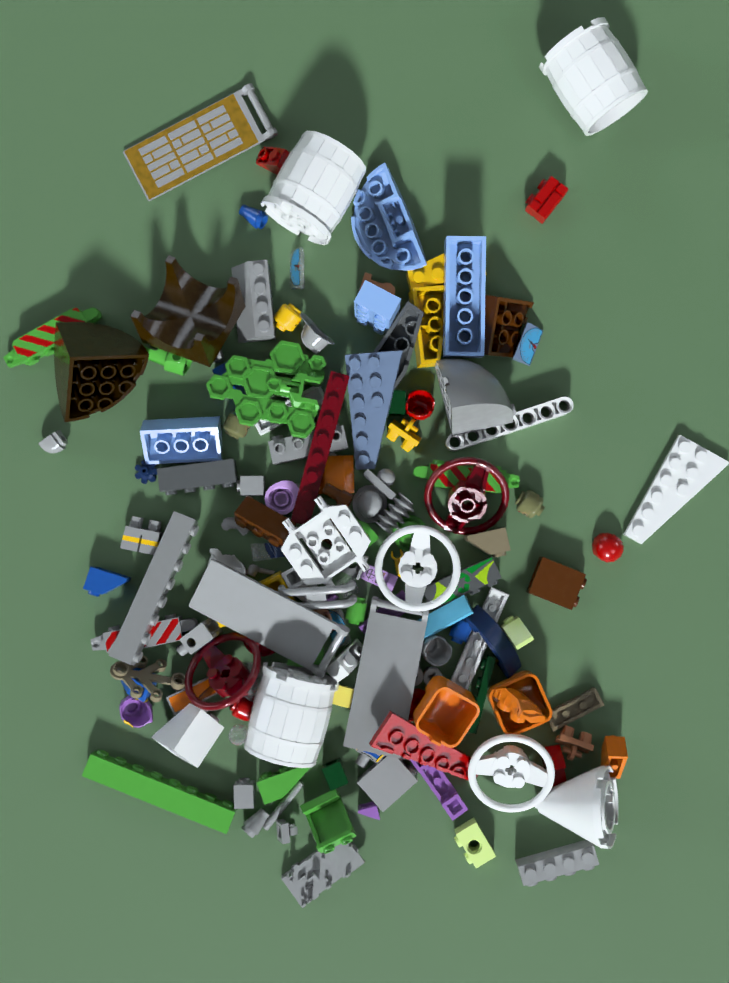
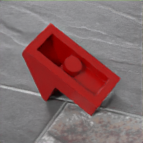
(559, 763)

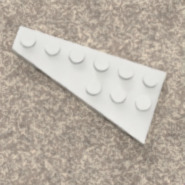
(679, 479)

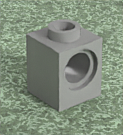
(251, 485)
(244, 794)

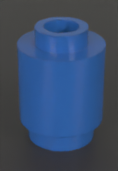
(460, 631)

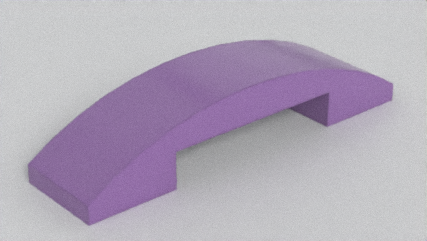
(442, 789)

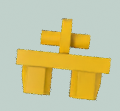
(397, 429)

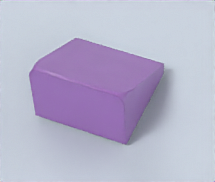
(369, 809)

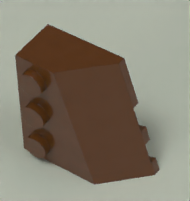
(503, 324)

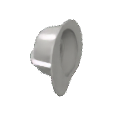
(312, 336)

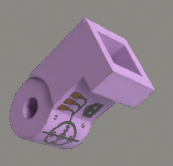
(369, 576)

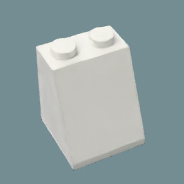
(190, 734)

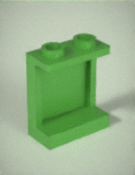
(329, 821)

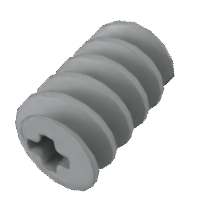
(395, 514)

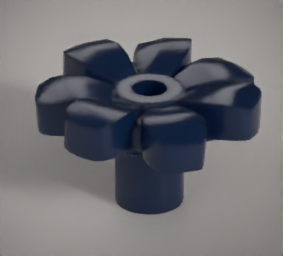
(148, 475)

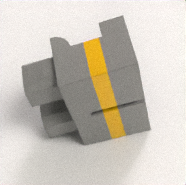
(140, 539)

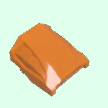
(339, 473)
(519, 705)

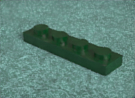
(482, 685)

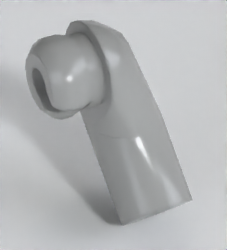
(229, 523)

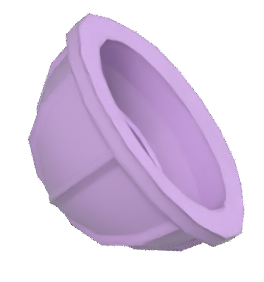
(282, 496)

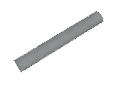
(282, 805)

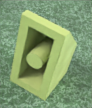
(516, 632)

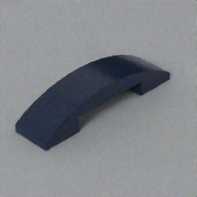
(496, 639)

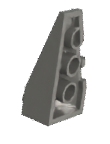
(402, 336)

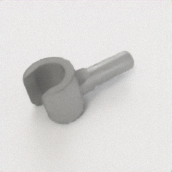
(254, 569)

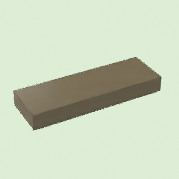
(575, 708)

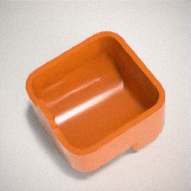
(531, 687)
(445, 712)

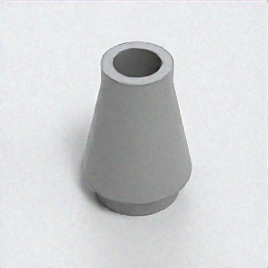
(254, 823)

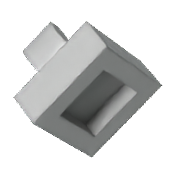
(285, 830)

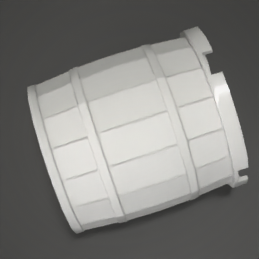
(593, 76)
(314, 187)
(290, 715)

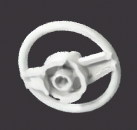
(419, 553)
(523, 770)

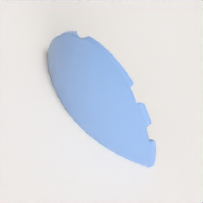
(385, 225)

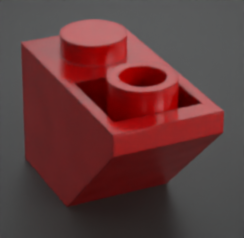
(272, 158)

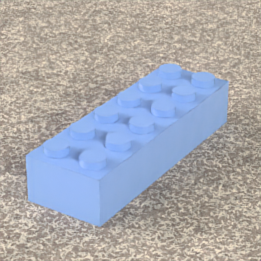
(464, 296)

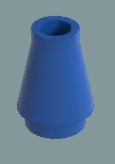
(254, 216)

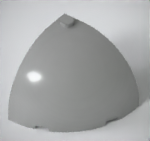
(472, 396)

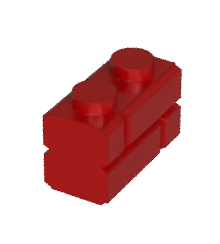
(546, 199)

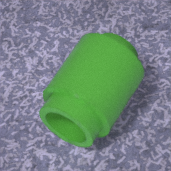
(356, 612)

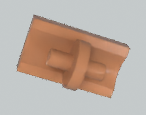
(582, 744)

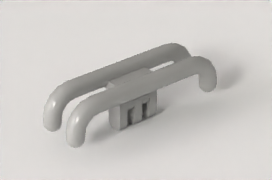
(318, 596)

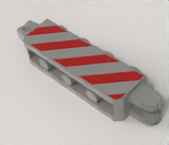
(164, 632)

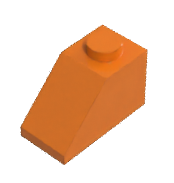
(614, 754)

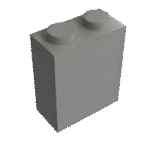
(387, 781)

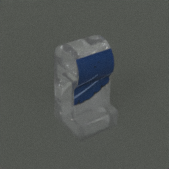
(265, 551)

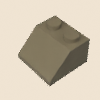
(491, 542)

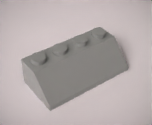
(257, 318)

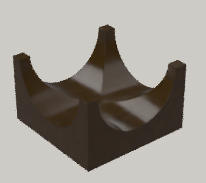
(190, 316)

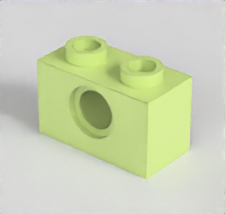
(471, 831)

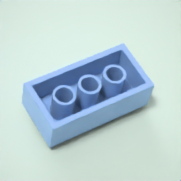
(376, 307)

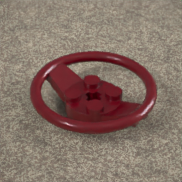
(471, 489)
(226, 673)

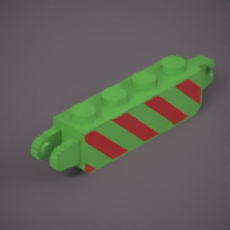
(40, 341)
(455, 474)

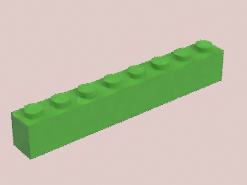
(159, 791)

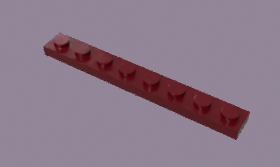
(320, 447)

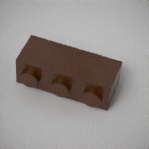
(262, 521)

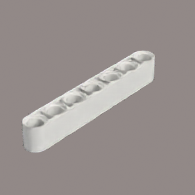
(519, 424)

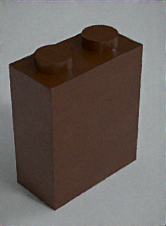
(556, 583)

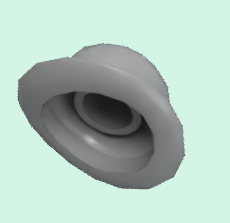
(369, 503)

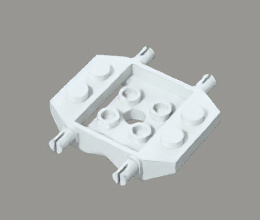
(313, 534)

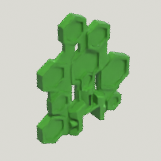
(262, 383)

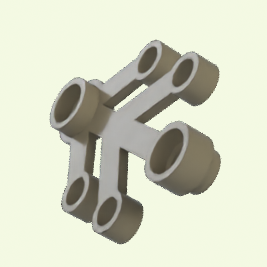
(125, 672)

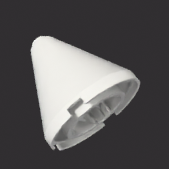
(586, 806)

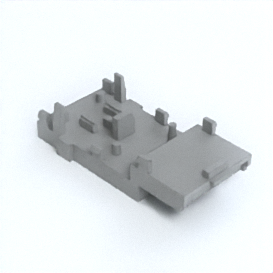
(320, 871)

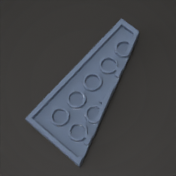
(370, 398)

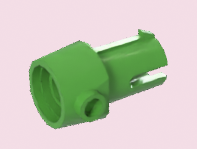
(171, 362)

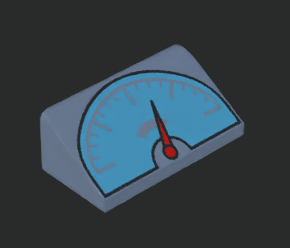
(527, 344)

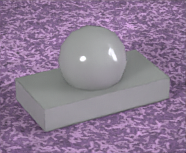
(382, 481)

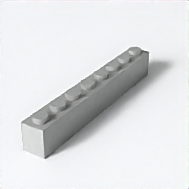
(154, 588)

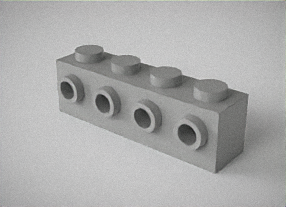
(296, 448)
(557, 862)

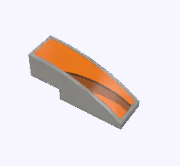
(179, 699)

